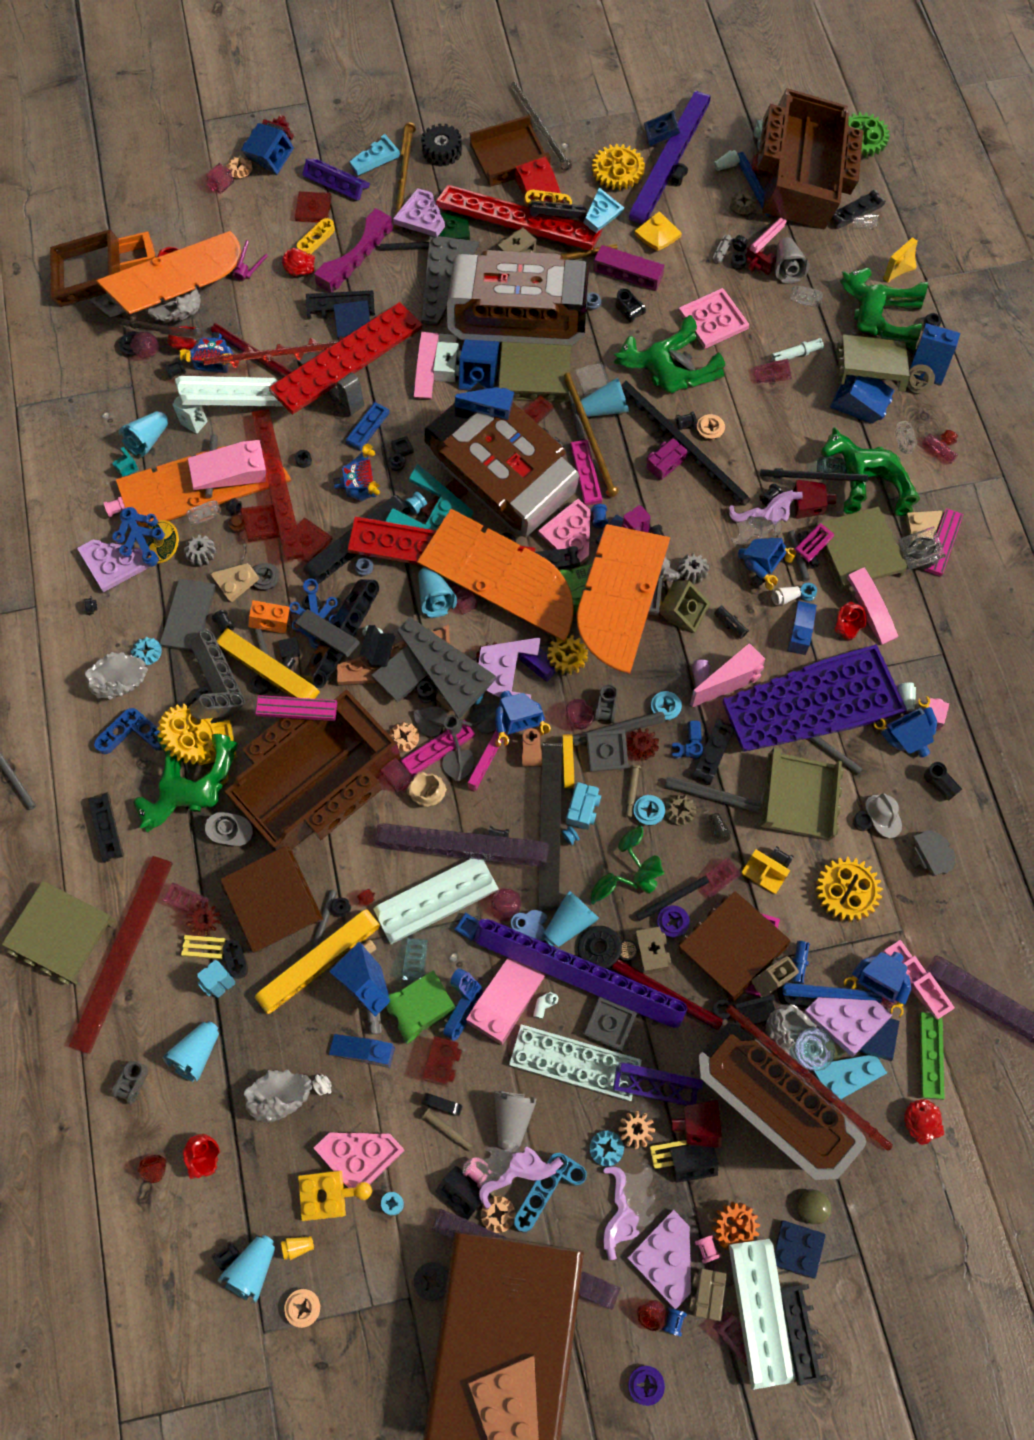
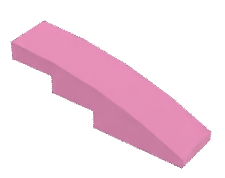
(425, 365)
(875, 609)
(923, 983)

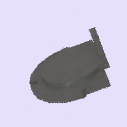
(933, 853)

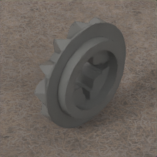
(262, 570)

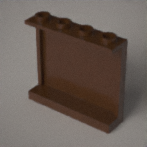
(505, 147)
(271, 899)
(734, 944)

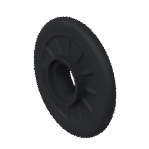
(599, 934)

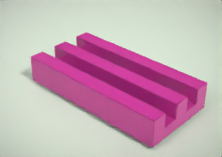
(816, 550)

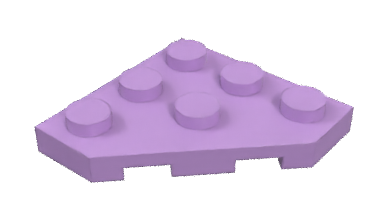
(421, 214)
(109, 565)
(848, 1021)
(666, 1259)

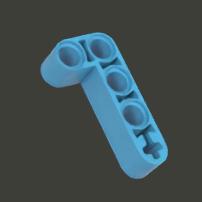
(545, 1194)

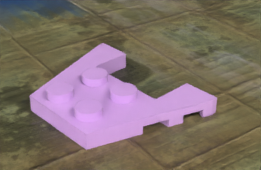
(501, 661)

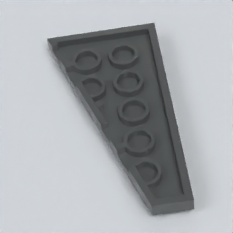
(438, 274)
(450, 670)

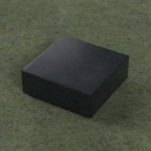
(402, 446)
(289, 647)

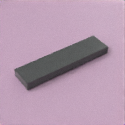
(327, 633)

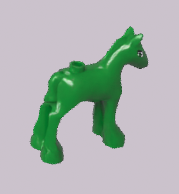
(875, 297)
(661, 364)
(871, 463)
(181, 792)

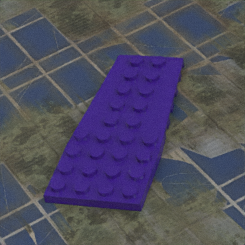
(816, 701)

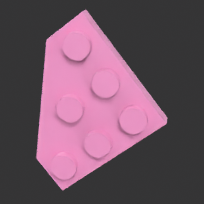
(569, 529)
(359, 1155)

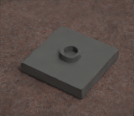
(607, 750)
(610, 1024)

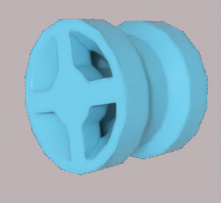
(416, 502)
(392, 1205)

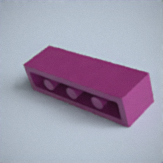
(628, 267)

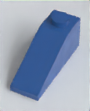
(490, 401)
(802, 628)
(362, 1050)

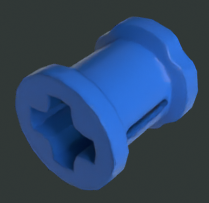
(599, 514)
(674, 1321)

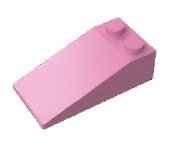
(228, 466)
(733, 675)
(505, 1000)

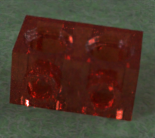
(436, 1061)

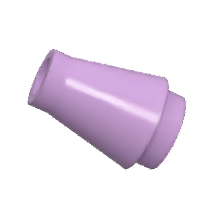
(700, 671)

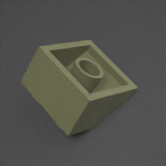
(684, 606)

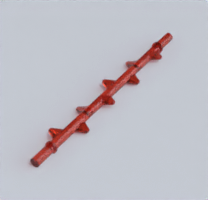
(249, 353)
(804, 1073)

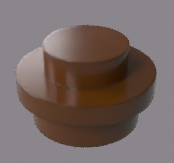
(236, 523)

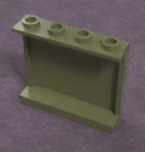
(873, 359)
(535, 371)
(861, 542)
(801, 796)
(57, 932)

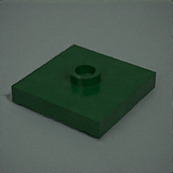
(455, 226)

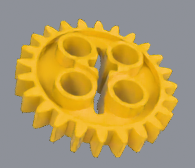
(618, 166)
(181, 728)
(865, 898)

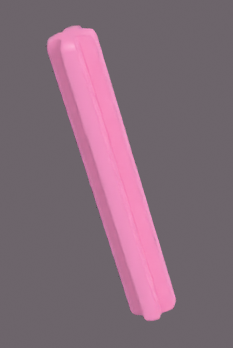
(768, 235)

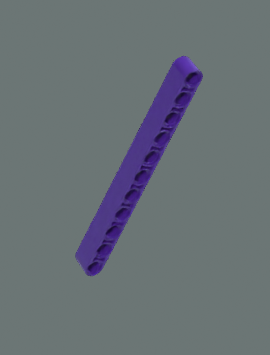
(669, 158)
(580, 973)

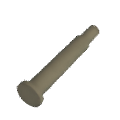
(632, 789)
(446, 1129)

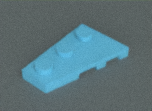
(378, 154)
(602, 211)
(850, 1074)

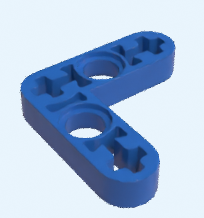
(133, 725)
(471, 992)

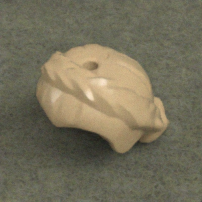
(426, 789)

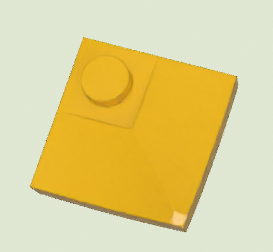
(658, 232)
(901, 261)

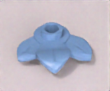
(532, 924)

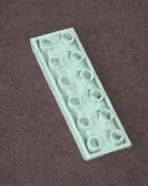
(226, 391)
(435, 899)
(570, 1061)
(761, 1314)

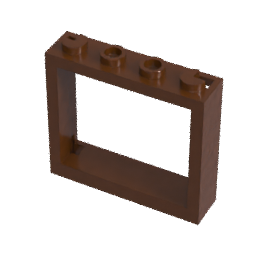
(76, 247)

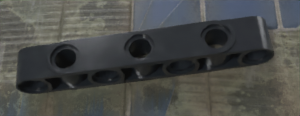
(347, 619)

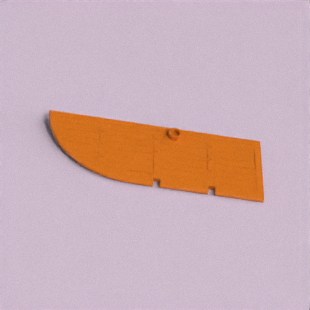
(173, 273)
(171, 492)
(501, 573)
(620, 594)

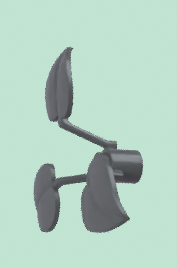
(431, 721)

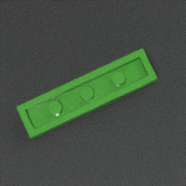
(931, 1057)

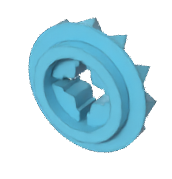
(154, 650)
(670, 699)
(657, 806)
(610, 1158)

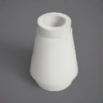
(784, 595)

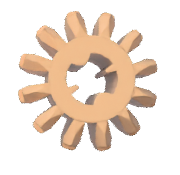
(629, 1131)

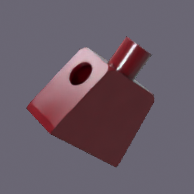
(813, 500)
(701, 1124)

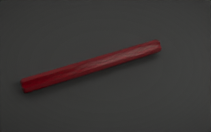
(241, 345)
(692, 1008)

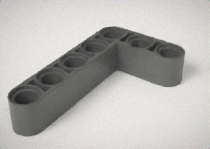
(347, 392)
(226, 693)

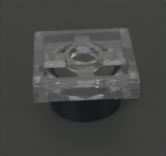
(922, 549)

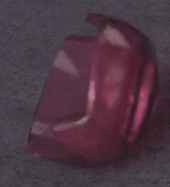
(144, 344)
(579, 714)
(505, 904)

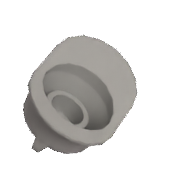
(884, 815)
(228, 829)

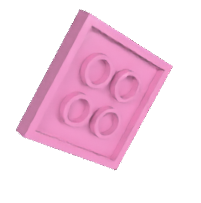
(715, 318)

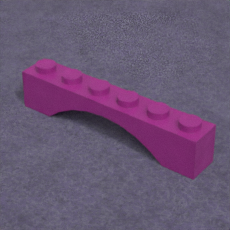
(334, 272)

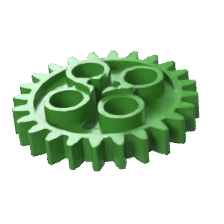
(874, 133)

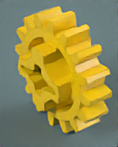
(568, 663)

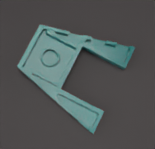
(446, 502)

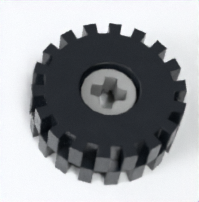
(441, 153)

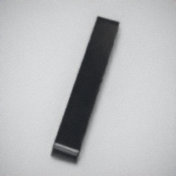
(337, 553)

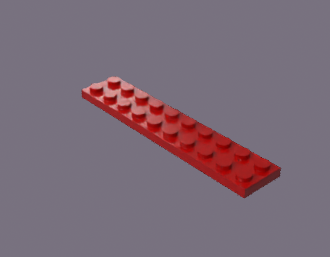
(517, 217)
(345, 356)
(391, 540)

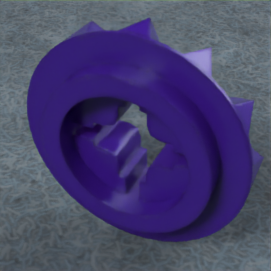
(675, 912)
(654, 1394)

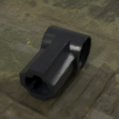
(943, 782)

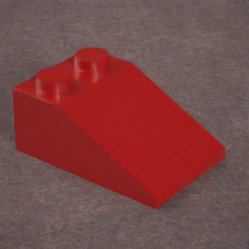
(537, 176)

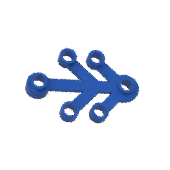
(137, 534)
(313, 607)

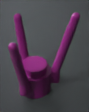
(241, 269)

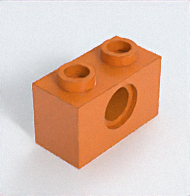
(268, 617)

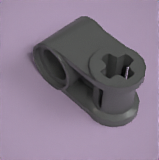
(606, 707)
(130, 1083)

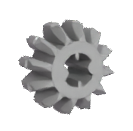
(199, 550)
(686, 568)

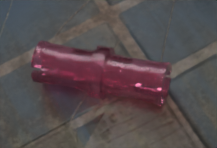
(940, 448)

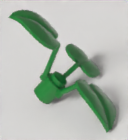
(644, 876)

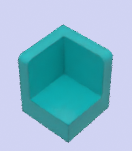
(125, 464)

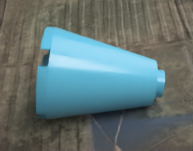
(606, 400)
(143, 433)
(435, 594)
(569, 920)
(193, 1051)
(249, 1269)

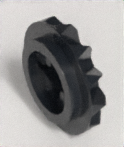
(124, 343)
(420, 1282)

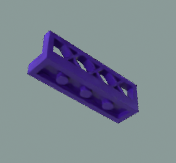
(334, 178)
(660, 1077)

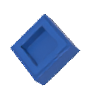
(467, 926)

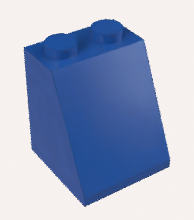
(268, 147)
(935, 350)
(478, 363)
(863, 398)
(362, 979)

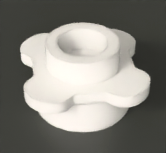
(322, 1084)

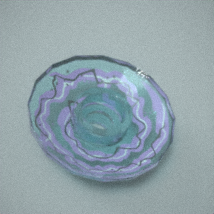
(823, 1049)

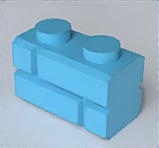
(583, 805)
(215, 979)

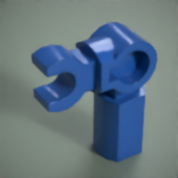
(693, 749)

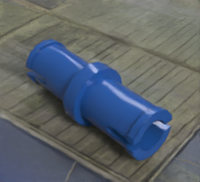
(800, 961)

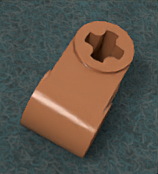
(531, 750)

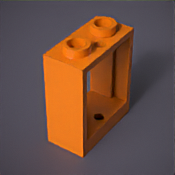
(136, 242)

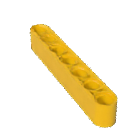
(266, 666)
(316, 961)

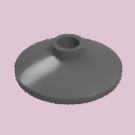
(684, 358)

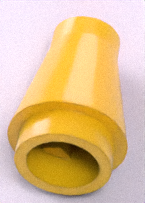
(296, 1246)

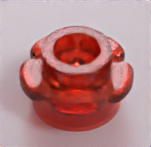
(949, 437)
(366, 897)

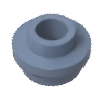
(593, 300)
(364, 562)

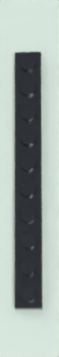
(700, 458)

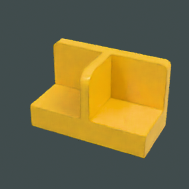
(765, 872)

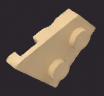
(922, 520)
(235, 580)

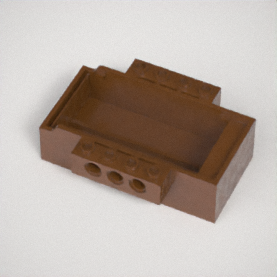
(808, 158)
(312, 773)

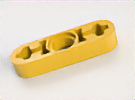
(536, 194)
(319, 230)
(568, 763)

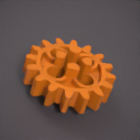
(734, 1214)

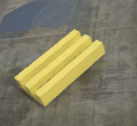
(186, 945)
(664, 1155)

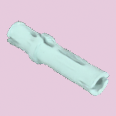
(803, 349)

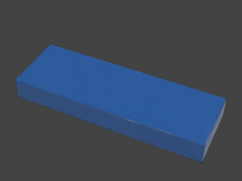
(367, 426)

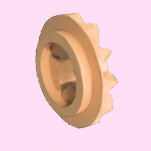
(243, 171)
(715, 422)
(412, 737)
(507, 1219)
(292, 1311)

